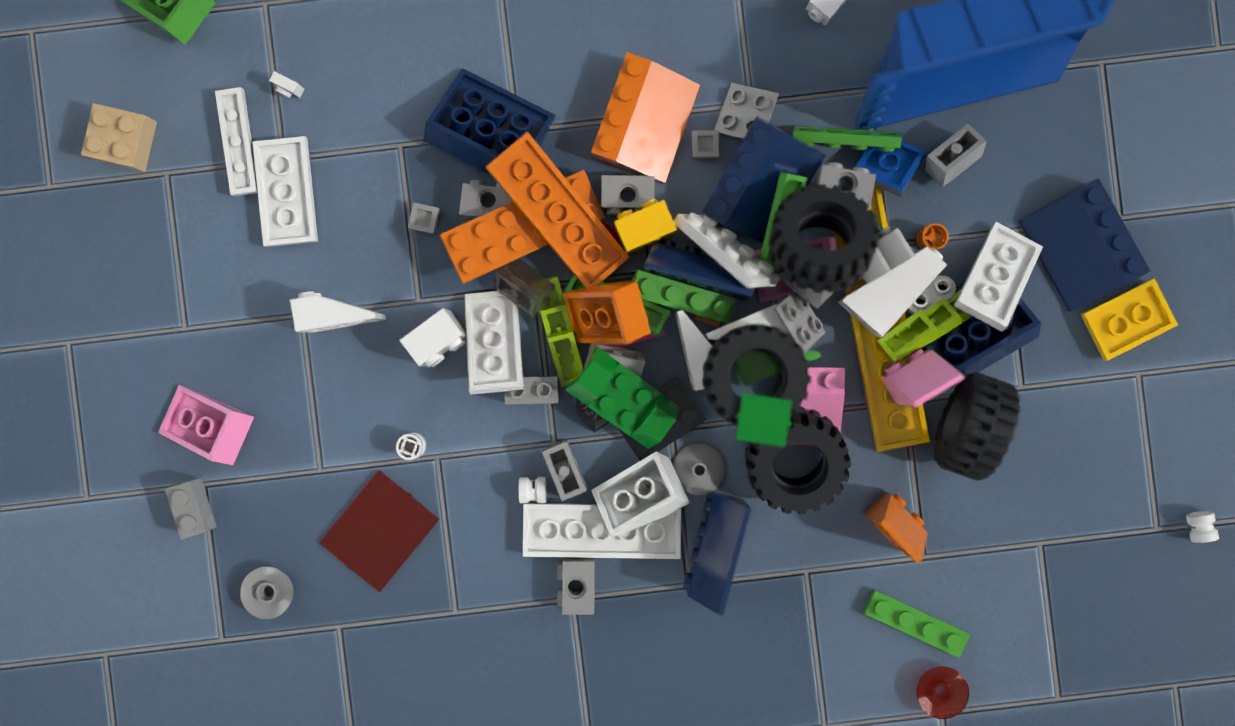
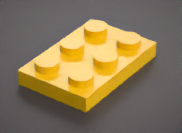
(1129, 319)

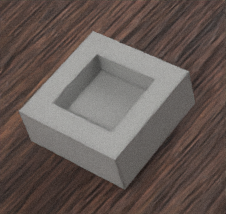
(705, 144)
(423, 218)

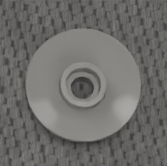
(696, 455)
(254, 593)

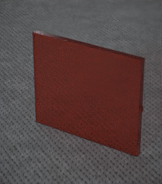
(379, 531)

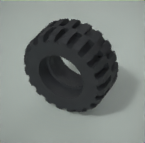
(831, 210)
(754, 338)
(977, 426)
(809, 490)

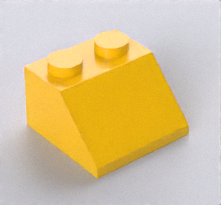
(644, 226)

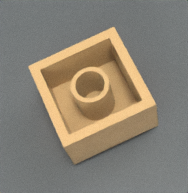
(119, 137)

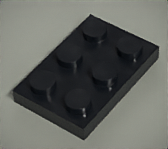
(688, 418)

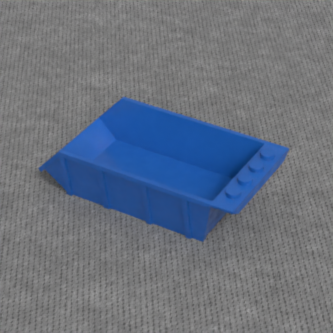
(973, 53)

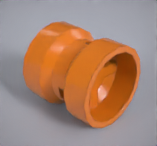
(938, 236)

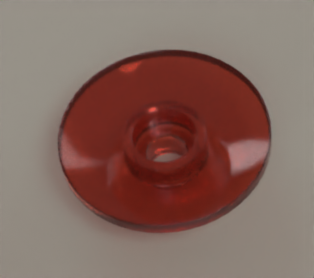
(951, 700)

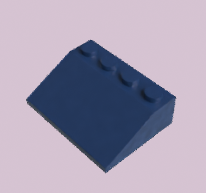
(482, 120)
(751, 179)
(1085, 245)
(694, 269)
(978, 345)
(717, 551)

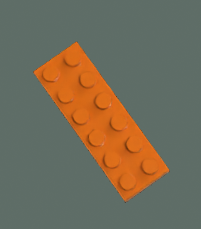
(557, 211)
(503, 235)

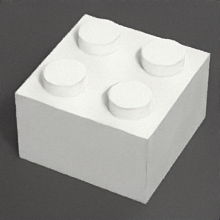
(435, 338)

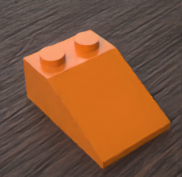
(607, 313)
(898, 525)

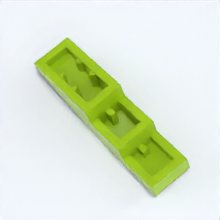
(923, 328)
(561, 336)

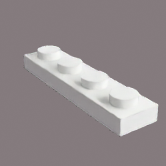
(236, 141)

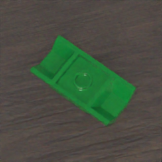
(624, 399)

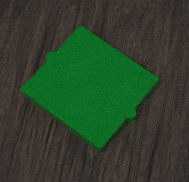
(763, 419)

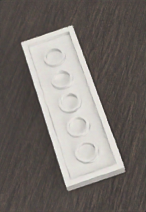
(582, 533)

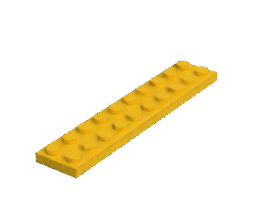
(891, 423)

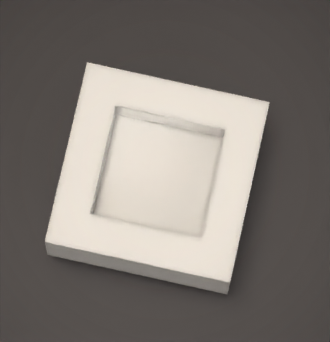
(286, 86)

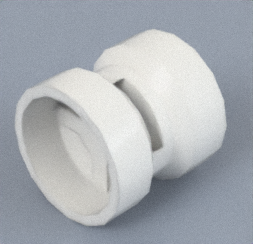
(415, 446)
(532, 490)
(1202, 528)

